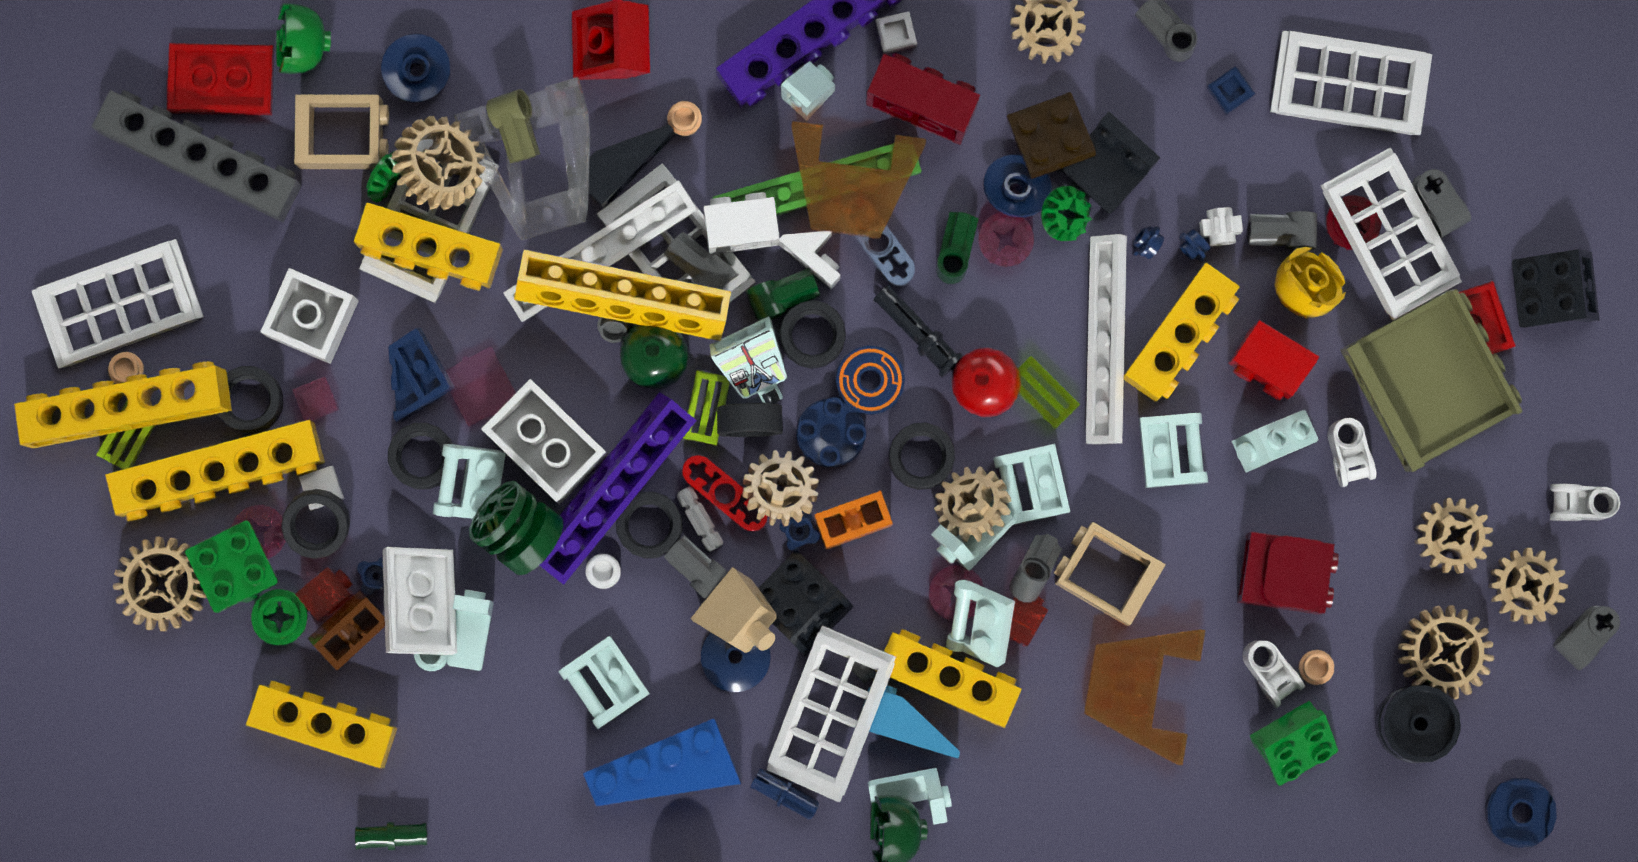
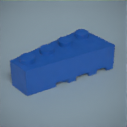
(674, 765)

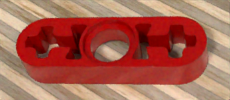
(699, 483)

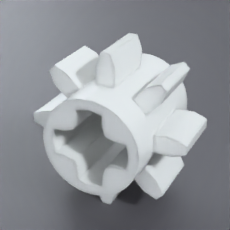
(1221, 226)

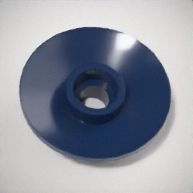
(413, 51)
(1011, 173)
(733, 676)

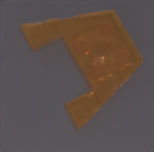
(849, 196)
(1126, 688)

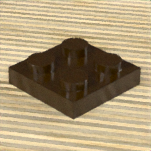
(1051, 135)

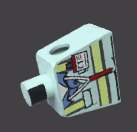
(752, 361)

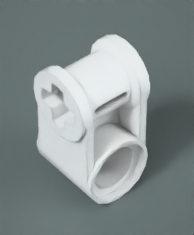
(1351, 454)
(1575, 502)
(1273, 673)

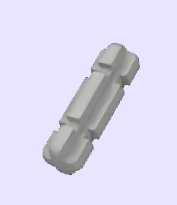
(699, 519)

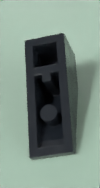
(620, 163)

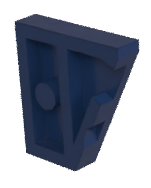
(416, 374)

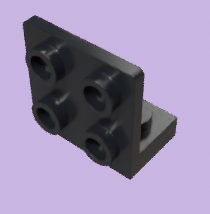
(1118, 165)
(1555, 288)
(803, 601)

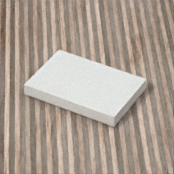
(419, 601)

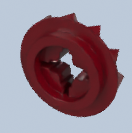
(1370, 225)

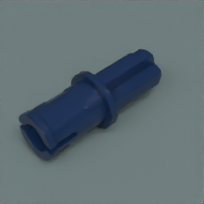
(785, 794)

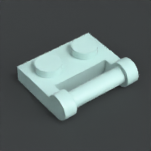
(1161, 450)
(481, 478)
(1043, 482)
(990, 623)
(614, 676)

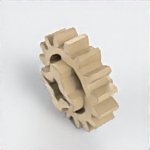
(1057, 37)
(765, 484)
(972, 504)
(1461, 547)
(1534, 598)

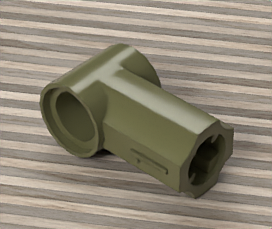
(512, 117)

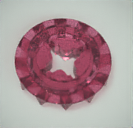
(1022, 236)
(263, 517)
(941, 597)

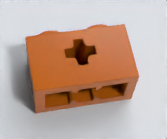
(853, 520)

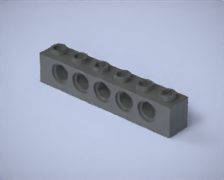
(114, 123)

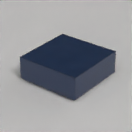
(1230, 90)

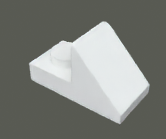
(805, 249)

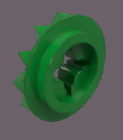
(382, 179)
(1058, 225)
(268, 605)

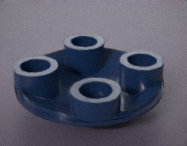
(830, 433)

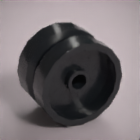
(1396, 724)

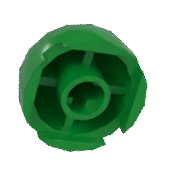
(300, 39)

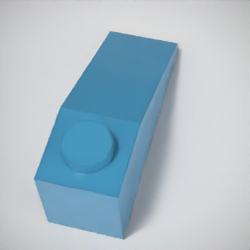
(902, 722)

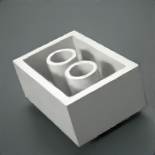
(544, 441)

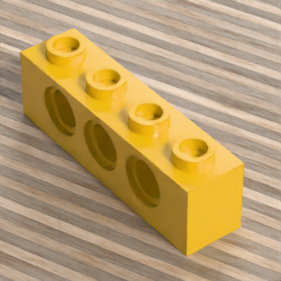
(380, 221)
(1206, 284)
(1003, 689)
(267, 716)

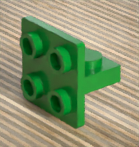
(231, 567)
(1295, 742)

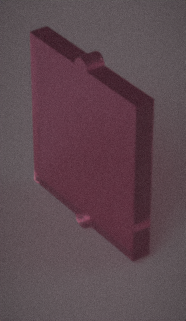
(480, 386)

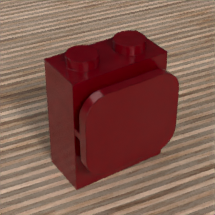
(1287, 573)

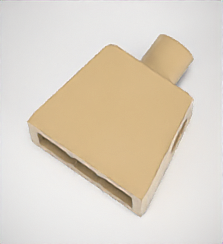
(738, 613)

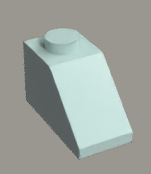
(808, 89)

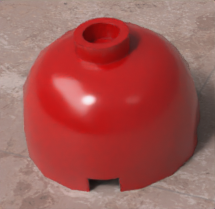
(986, 382)

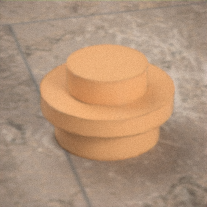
(684, 118)
(124, 365)
(1316, 667)

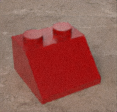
(611, 40)
(1272, 361)

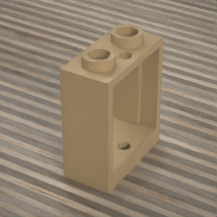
(305, 132)
(1139, 592)

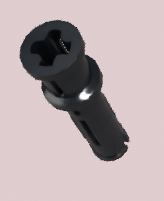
(929, 342)

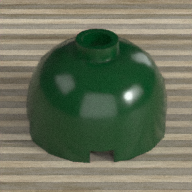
(653, 356)
(896, 829)

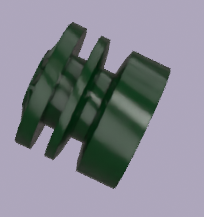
(516, 528)

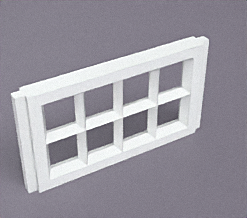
(1415, 91)
(1360, 176)
(642, 192)
(404, 277)
(55, 325)
(805, 774)

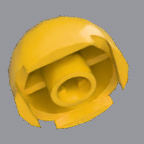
(1309, 283)

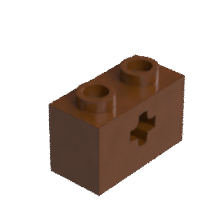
(347, 630)

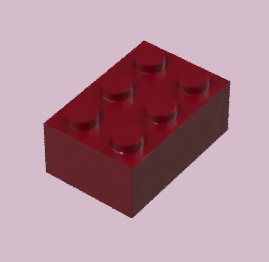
(923, 98)

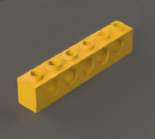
(622, 295)
(209, 398)
(127, 483)

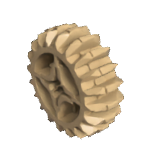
(451, 150)
(147, 594)
(1436, 638)

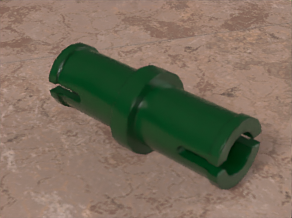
(390, 836)

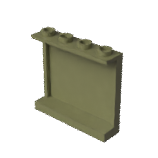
(1432, 379)

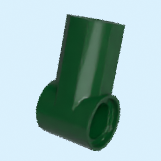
(956, 244)
(776, 297)

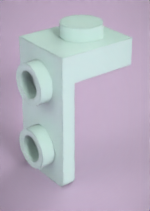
(1275, 440)
(969, 552)
(472, 629)
(916, 787)

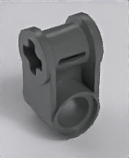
(1442, 203)
(1583, 640)

